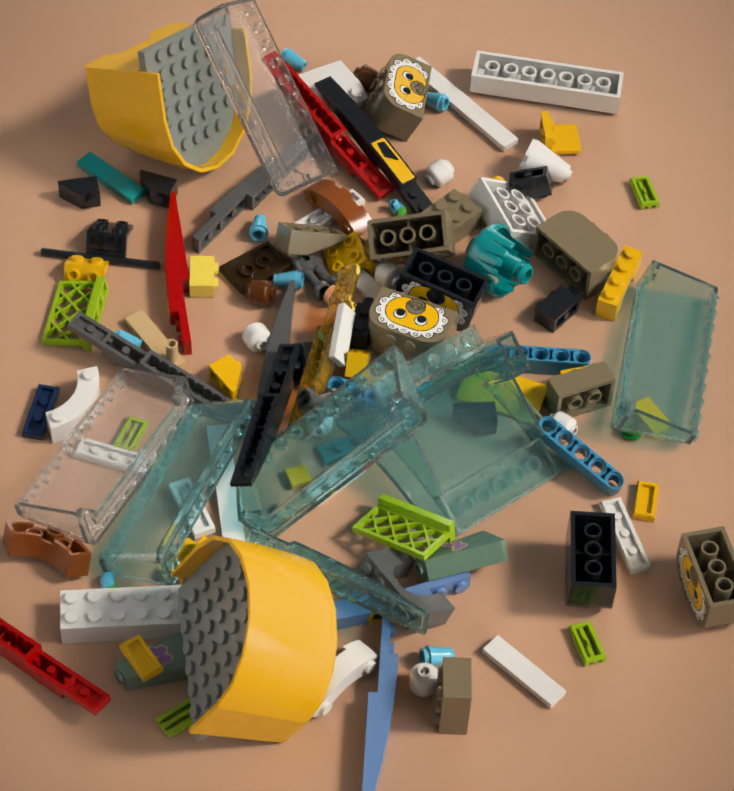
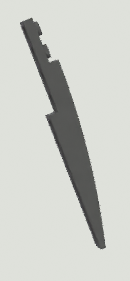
(246, 194)
(280, 334)
(132, 357)

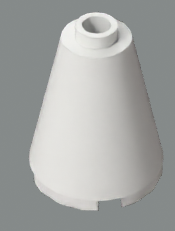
(540, 155)

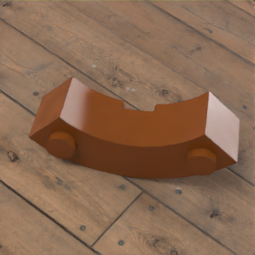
(339, 205)
(47, 545)

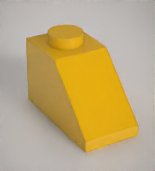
(356, 361)
(226, 375)

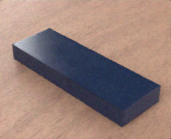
(36, 421)

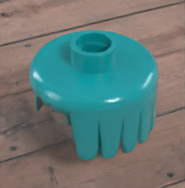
(501, 256)

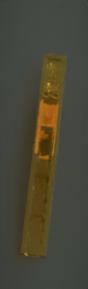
(318, 365)

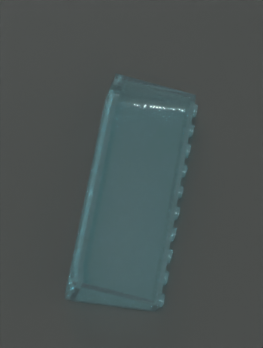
(666, 356)
(333, 444)
(176, 491)

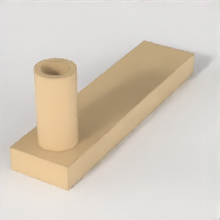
(154, 339)

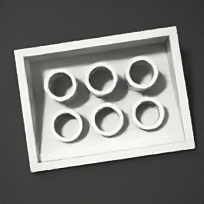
(342, 76)
(508, 207)

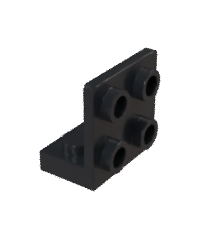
(108, 238)

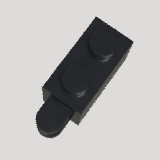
(558, 307)
(360, 329)

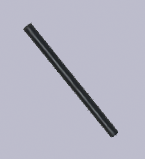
(112, 259)

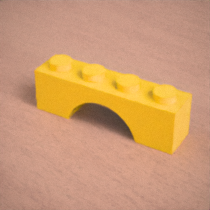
(617, 283)

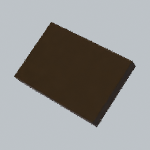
(257, 263)

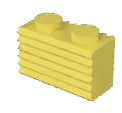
(203, 276)

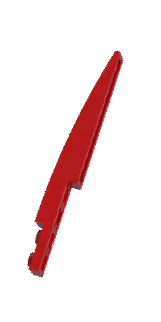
(340, 144)
(177, 277)
(48, 671)

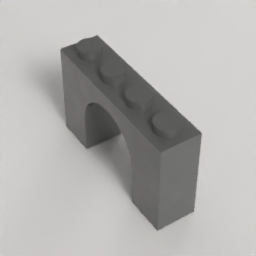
(391, 564)

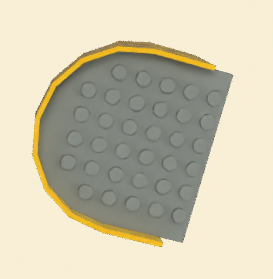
(165, 101)
(254, 639)

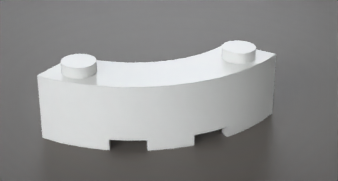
(65, 418)
(349, 666)

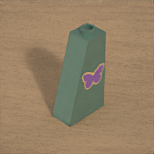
(463, 555)
(169, 654)

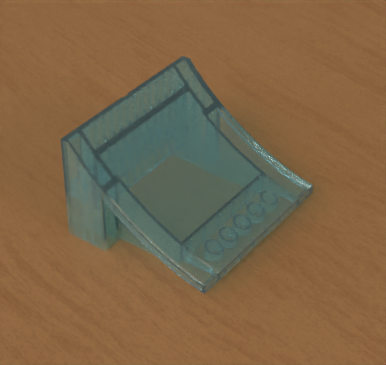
(479, 432)

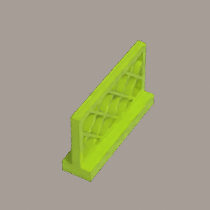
(96, 301)
(409, 518)

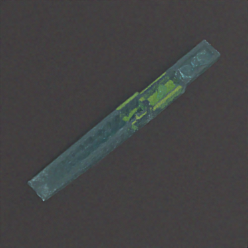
(352, 584)

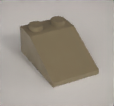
(305, 239)

